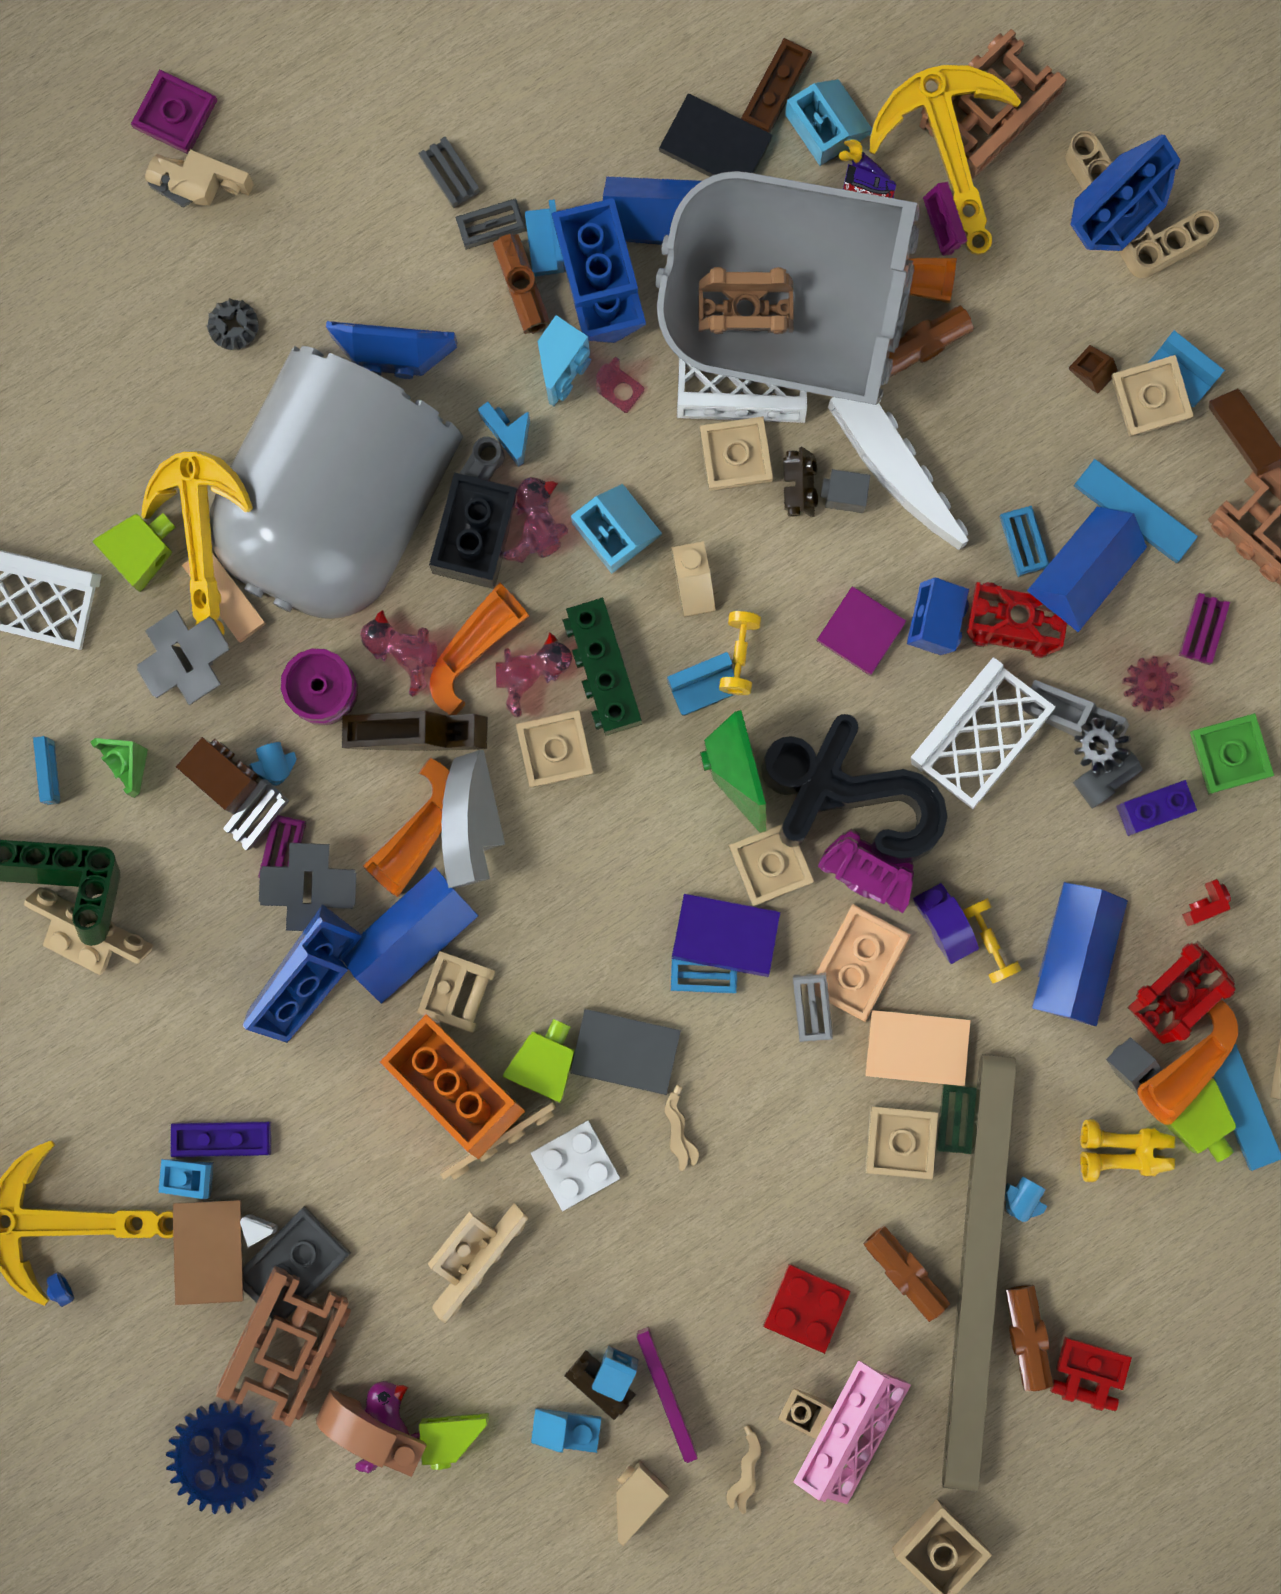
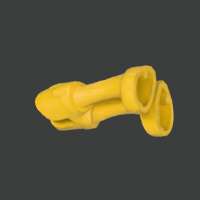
(1142, 1160)

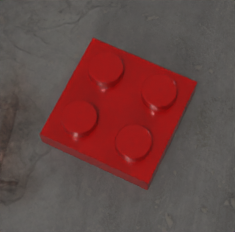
(806, 1308)

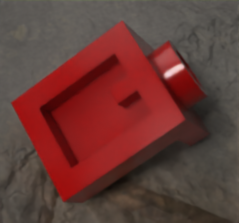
(1204, 909)

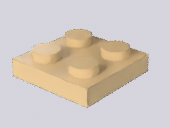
(1152, 396)
(736, 453)
(554, 749)
(769, 866)
(901, 1142)

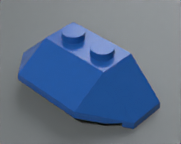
(1126, 196)
(392, 348)

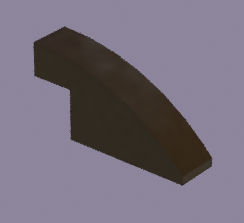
(414, 731)

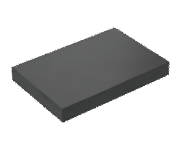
(625, 1051)
(303, 1250)

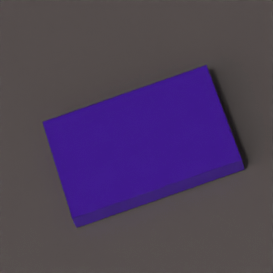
(726, 935)

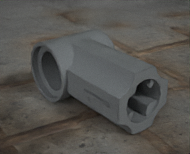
(480, 468)
(1102, 785)

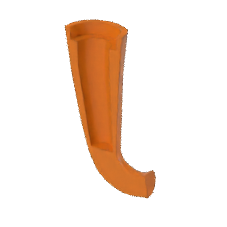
(933, 278)
(486, 626)
(406, 850)
(1180, 1083)

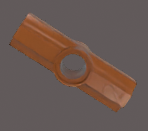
(515, 267)
(930, 338)
(906, 1273)
(1029, 1338)

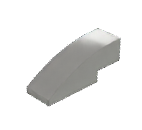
(1070, 711)

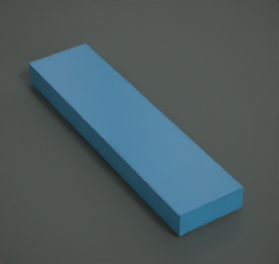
(1155, 524)
(1245, 1108)

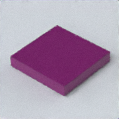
(174, 112)
(861, 631)

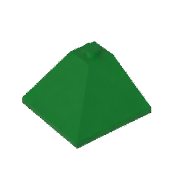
(734, 768)

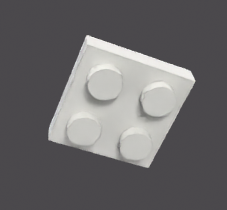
(575, 1165)

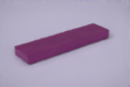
(667, 1395)

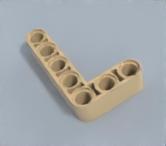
(1145, 242)

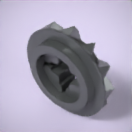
(237, 337)

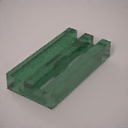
(969, 1123)

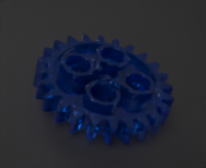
(251, 1453)

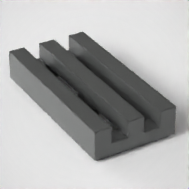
(435, 150)
(494, 235)

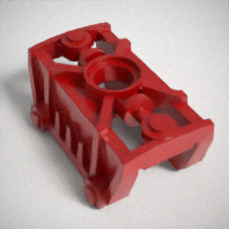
(1008, 632)
(1196, 1003)

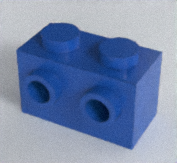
(938, 616)

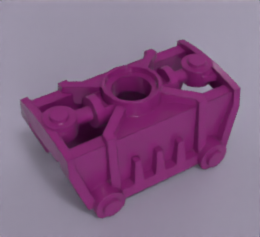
(867, 873)

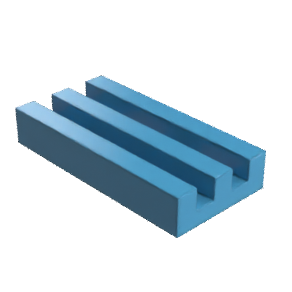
(1012, 544)
(46, 770)
(675, 974)

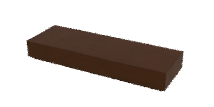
(776, 85)
(1247, 431)

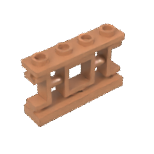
(1008, 119)
(1257, 545)
(260, 1336)

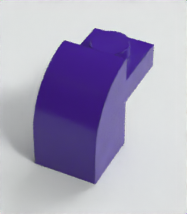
(947, 923)

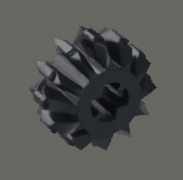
(1099, 757)

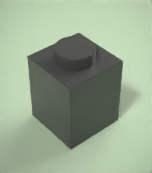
(846, 491)
(1133, 1064)

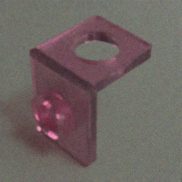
(611, 376)

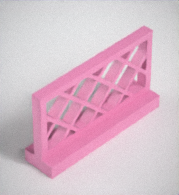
(839, 1438)

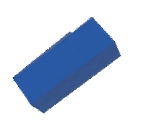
(646, 205)
(599, 271)
(1090, 565)
(408, 935)
(1079, 953)
(303, 977)

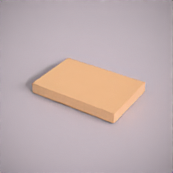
(860, 961)
(917, 1048)

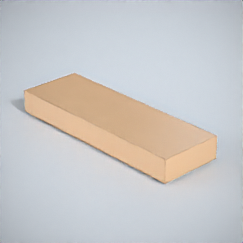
(234, 606)

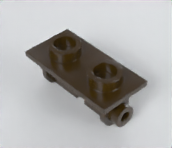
(801, 468)
(583, 1375)

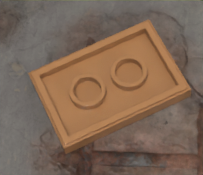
(208, 1252)

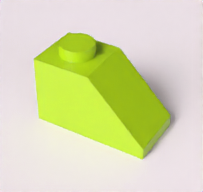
(449, 1437)

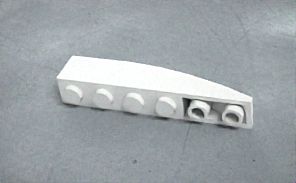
(894, 465)

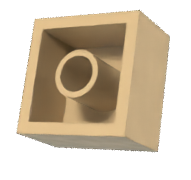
(941, 1551)

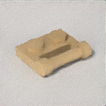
(445, 987)

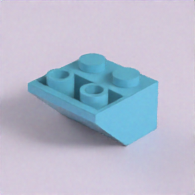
(826, 119)
(562, 354)
(615, 527)

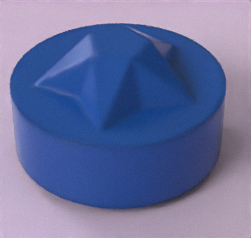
(59, 1289)

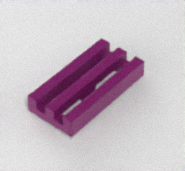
(944, 219)
(1216, 633)
(289, 822)

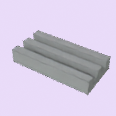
(239, 833)
(810, 979)

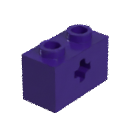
(1156, 808)

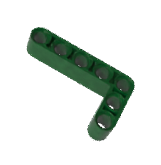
(83, 874)

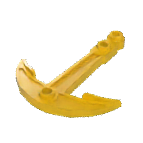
(951, 81)
(192, 474)
(55, 1223)

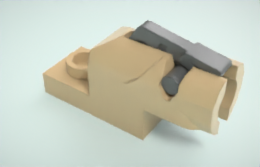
(195, 179)

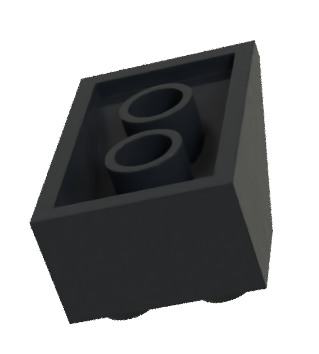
(473, 531)

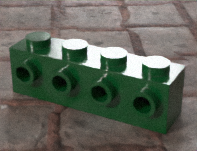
(603, 665)

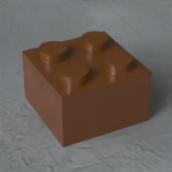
(216, 774)

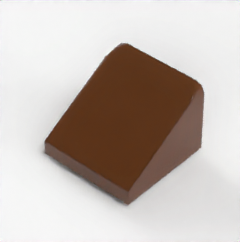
(1094, 368)

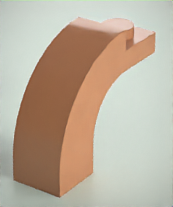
(361, 1434)

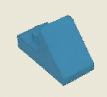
(511, 437)
(186, 1178)
(615, 1374)
(565, 1430)

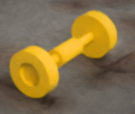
(742, 621)
(991, 942)

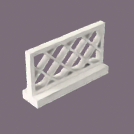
(736, 405)
(55, 575)
(960, 715)

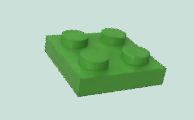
(1231, 753)

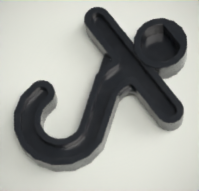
(823, 786)

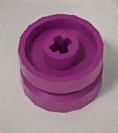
(300, 686)

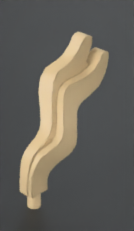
(679, 1143)
(746, 1484)

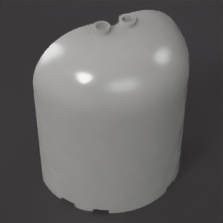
(845, 268)
(334, 486)

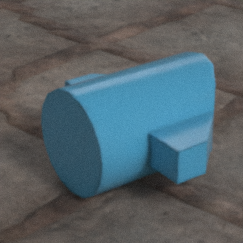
(273, 763)
(1024, 1200)

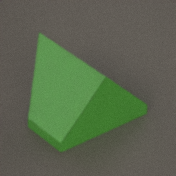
(125, 760)

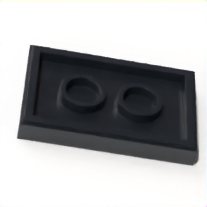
(714, 139)

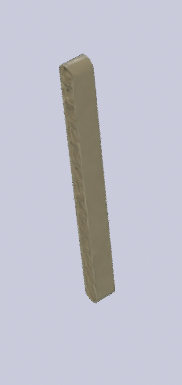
(979, 1273)

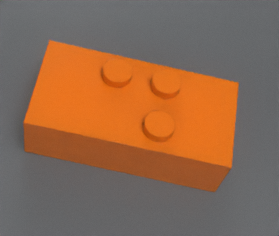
(452, 1086)

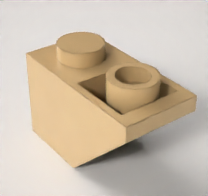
(805, 1412)

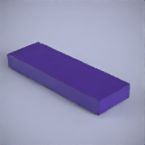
(220, 1139)

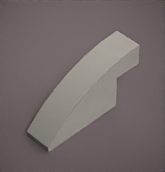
(469, 820)

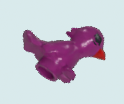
(384, 1405)

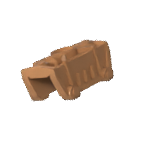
(750, 287)

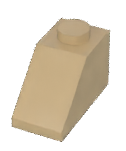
(693, 579)
(637, 1499)

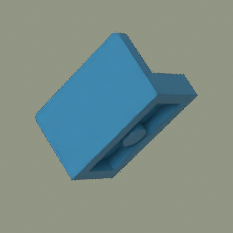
(543, 242)
(1195, 367)
(699, 684)

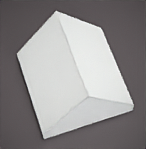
(256, 1229)

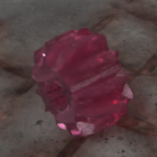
(1150, 672)

